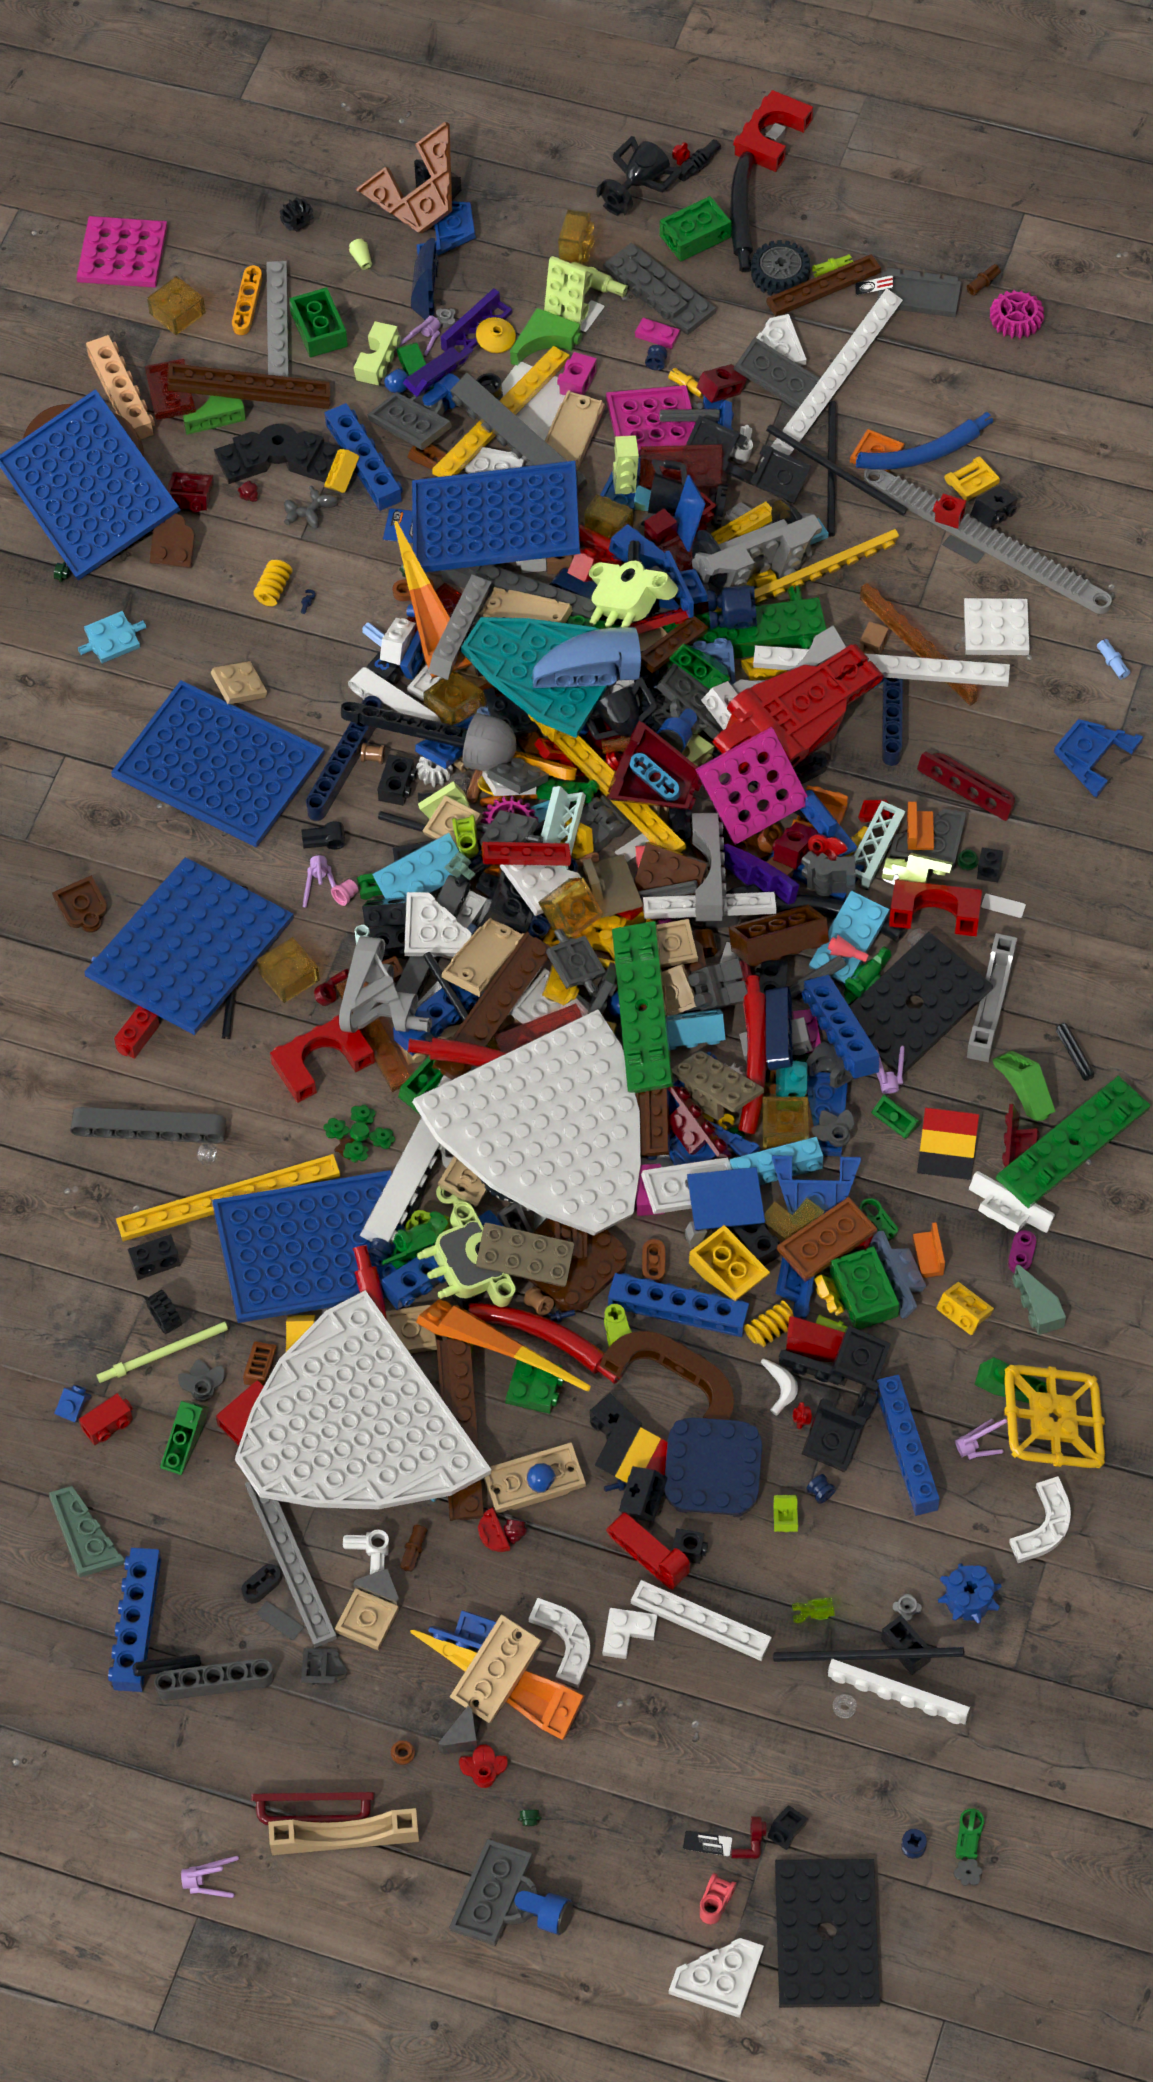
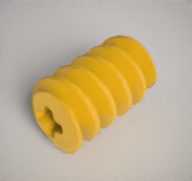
(272, 582)
(769, 1324)

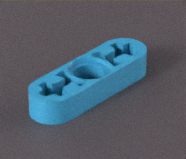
(656, 786)

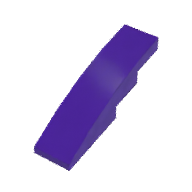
(758, 872)

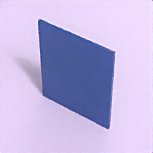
(689, 512)
(725, 1198)

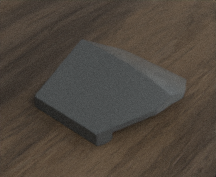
(322, 1666)

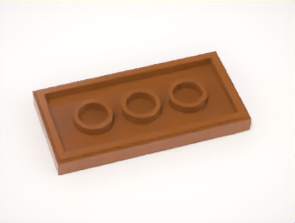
(827, 1239)

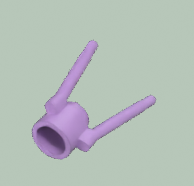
(427, 328)
(318, 869)
(888, 1081)
(967, 1444)
(193, 1877)

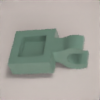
(460, 866)

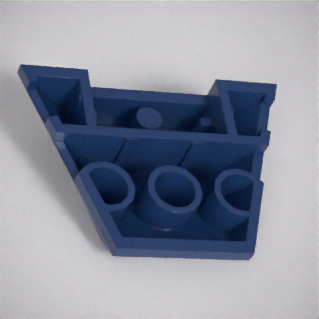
(424, 280)

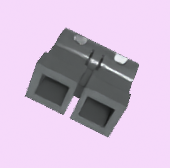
(604, 820)
(829, 875)
(709, 986)

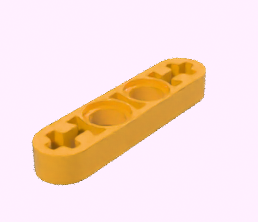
(249, 300)
(552, 768)

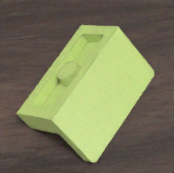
(452, 790)

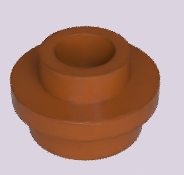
(400, 1746)

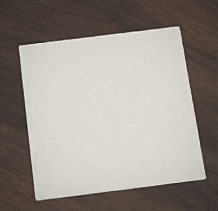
(542, 408)

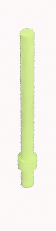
(120, 1369)

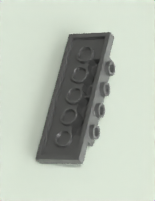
(659, 288)

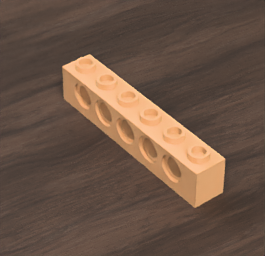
(119, 386)

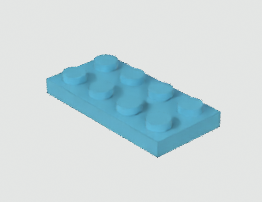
(419, 870)
(859, 925)

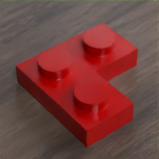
(550, 750)

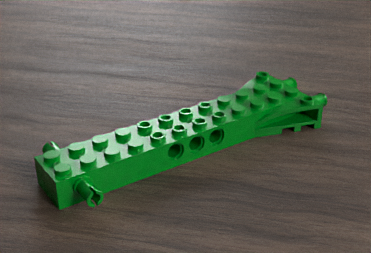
(778, 625)

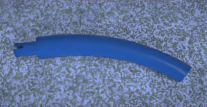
(927, 452)

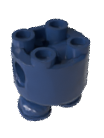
(737, 608)

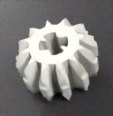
(432, 773)

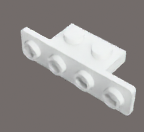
(1006, 1208)

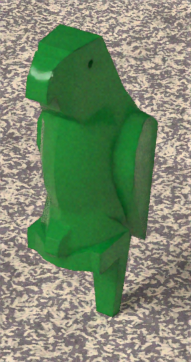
(865, 976)
(418, 1237)

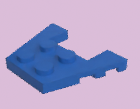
(454, 228)
(1086, 745)
(740, 1146)
(822, 1192)

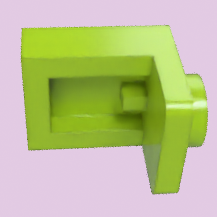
(785, 1513)

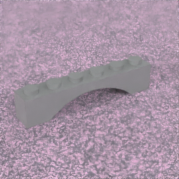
(455, 633)
(823, 648)
(708, 896)
(990, 1006)

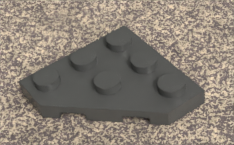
(947, 836)

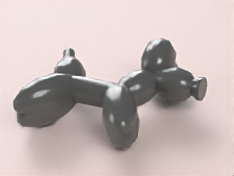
(325, 501)

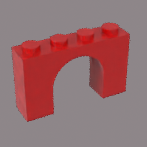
(773, 109)
(960, 901)
(290, 1058)

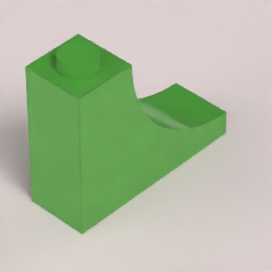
(544, 332)
(215, 413)
(1028, 1083)

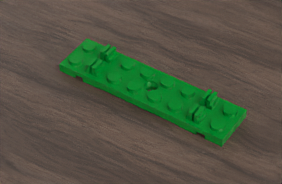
(642, 984)
(1056, 1158)

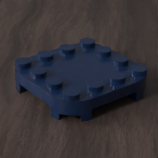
(713, 1466)

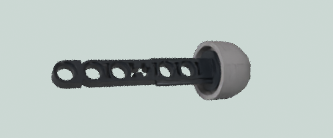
(485, 742)

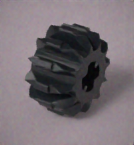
(296, 214)

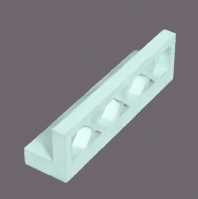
(559, 813)
(886, 841)

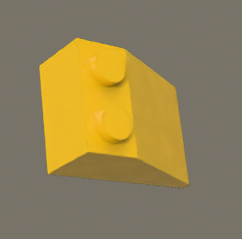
(727, 1264)

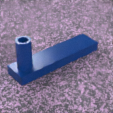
(414, 654)

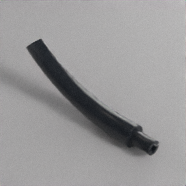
(739, 211)
(830, 908)

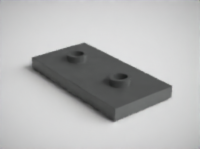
(776, 373)

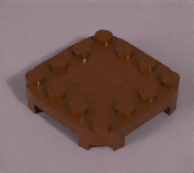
(588, 1277)

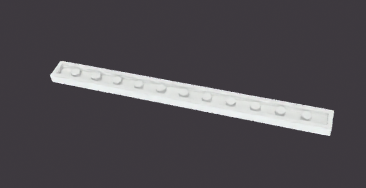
(839, 370)
(899, 666)

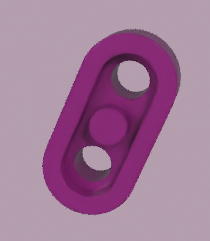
(1022, 1250)

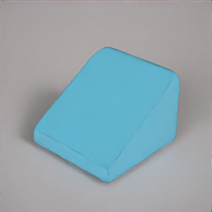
(642, 498)

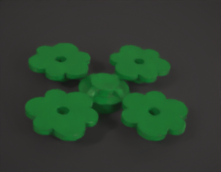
(360, 1132)

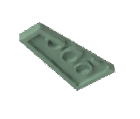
(83, 1534)

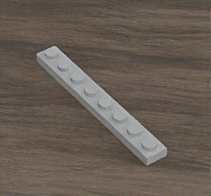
(277, 318)
(293, 1568)

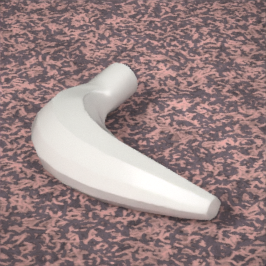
(786, 1382)

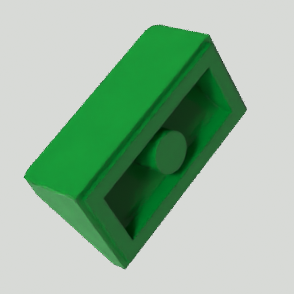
(896, 1116)

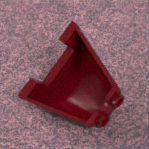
(630, 788)

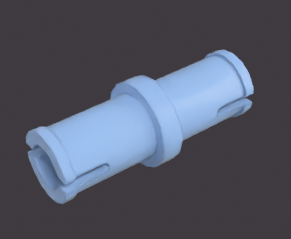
(1113, 659)

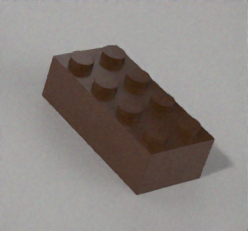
(778, 935)

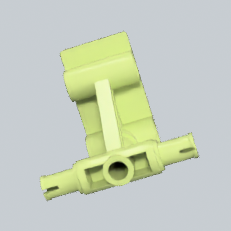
(568, 285)

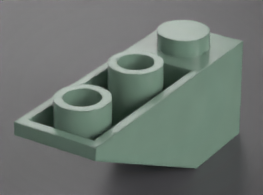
(1043, 1306)

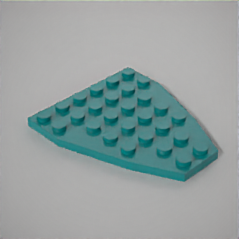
(506, 655)

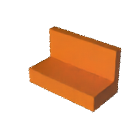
(919, 828)
(929, 1252)

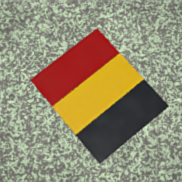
(948, 1143)
(631, 1447)

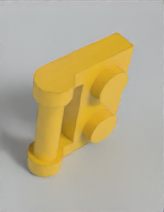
(974, 483)

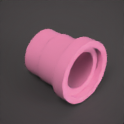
(344, 892)

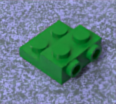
(533, 1388)

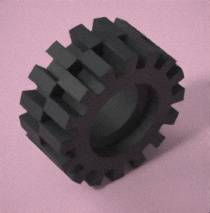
(163, 1311)

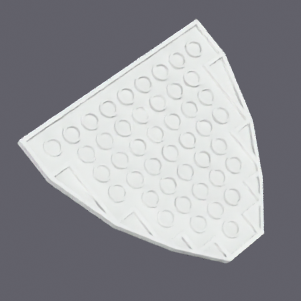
(548, 1125)
(354, 1421)

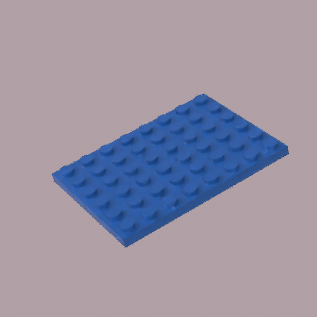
(87, 484)
(496, 516)
(218, 763)
(189, 945)
(295, 1244)

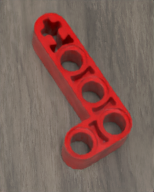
(665, 1565)

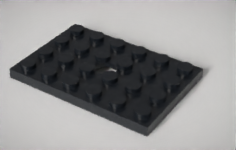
(948, 992)
(817, 1970)

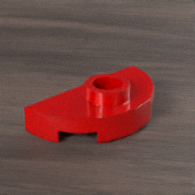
(492, 1533)

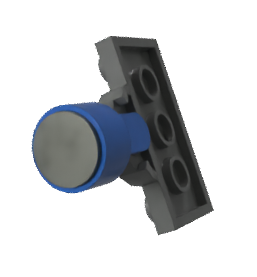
(418, 418)
(687, 709)
(503, 1895)

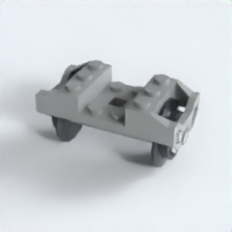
(777, 546)

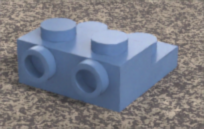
(722, 651)

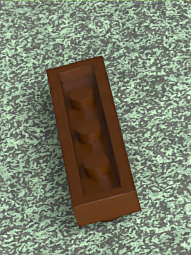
(660, 651)

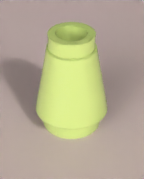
(360, 252)

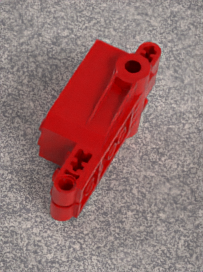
(799, 705)

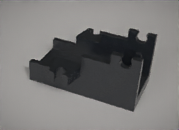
(503, 903)

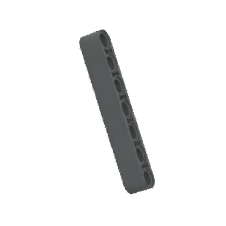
(417, 970)
(148, 1125)

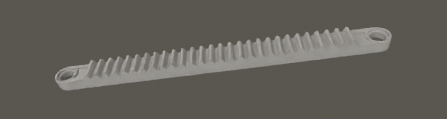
(994, 543)

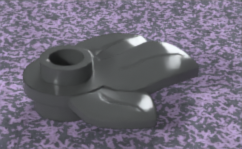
(832, 1126)
(201, 1378)

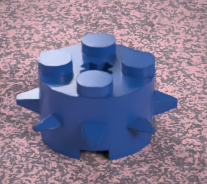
(957, 1596)

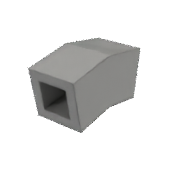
(776, 133)
(693, 1236)

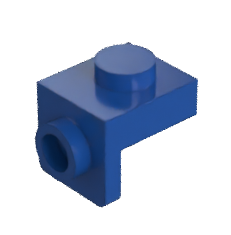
(72, 1402)

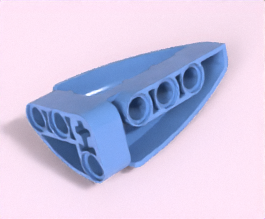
(591, 660)

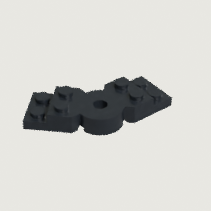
(276, 444)

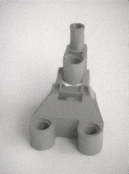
(363, 1002)

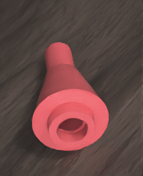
(841, 947)

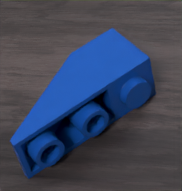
(649, 554)

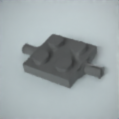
(510, 828)
(575, 962)

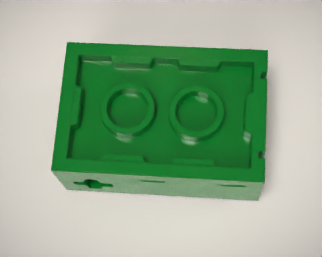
(695, 228)
(864, 1288)

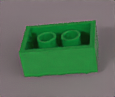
(318, 322)

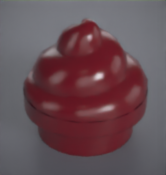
(248, 491)
(514, 1530)

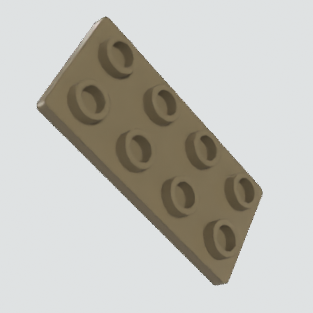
(612, 885)
(715, 1085)
(525, 1254)

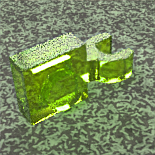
(815, 1608)

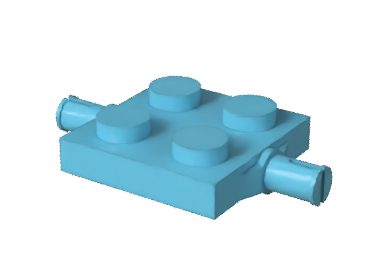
(111, 637)

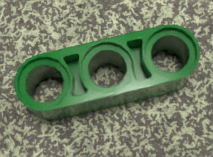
(411, 358)

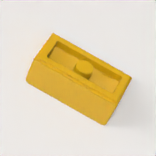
(341, 470)

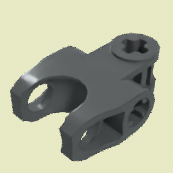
(825, 1059)

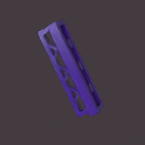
(469, 322)
(436, 369)

